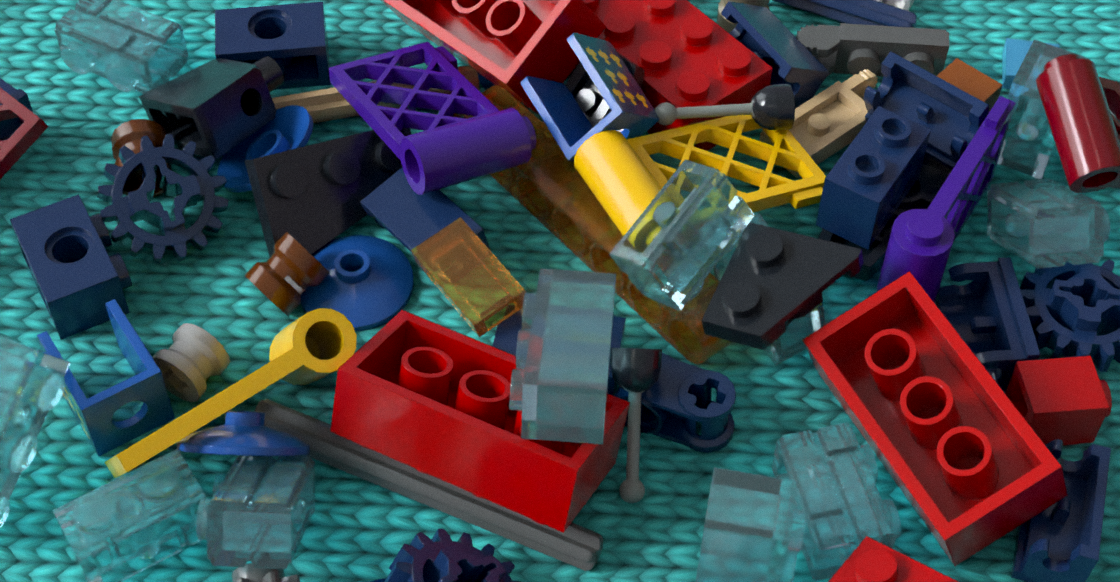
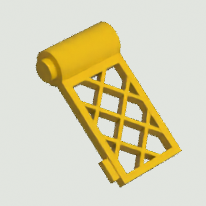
(628, 178)
(298, 354)

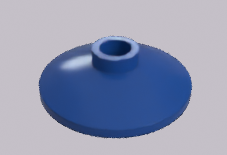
(285, 132)
(371, 293)
(244, 436)

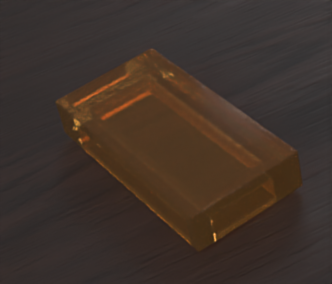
(470, 276)

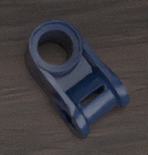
(682, 399)

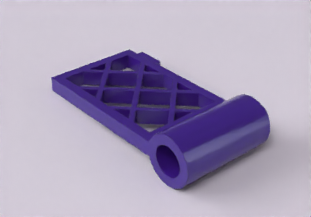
(450, 146)
(924, 237)

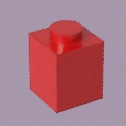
(1061, 398)

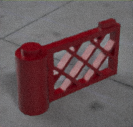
(1081, 121)

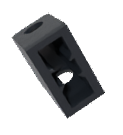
(216, 104)

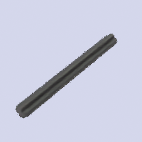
(575, 546)

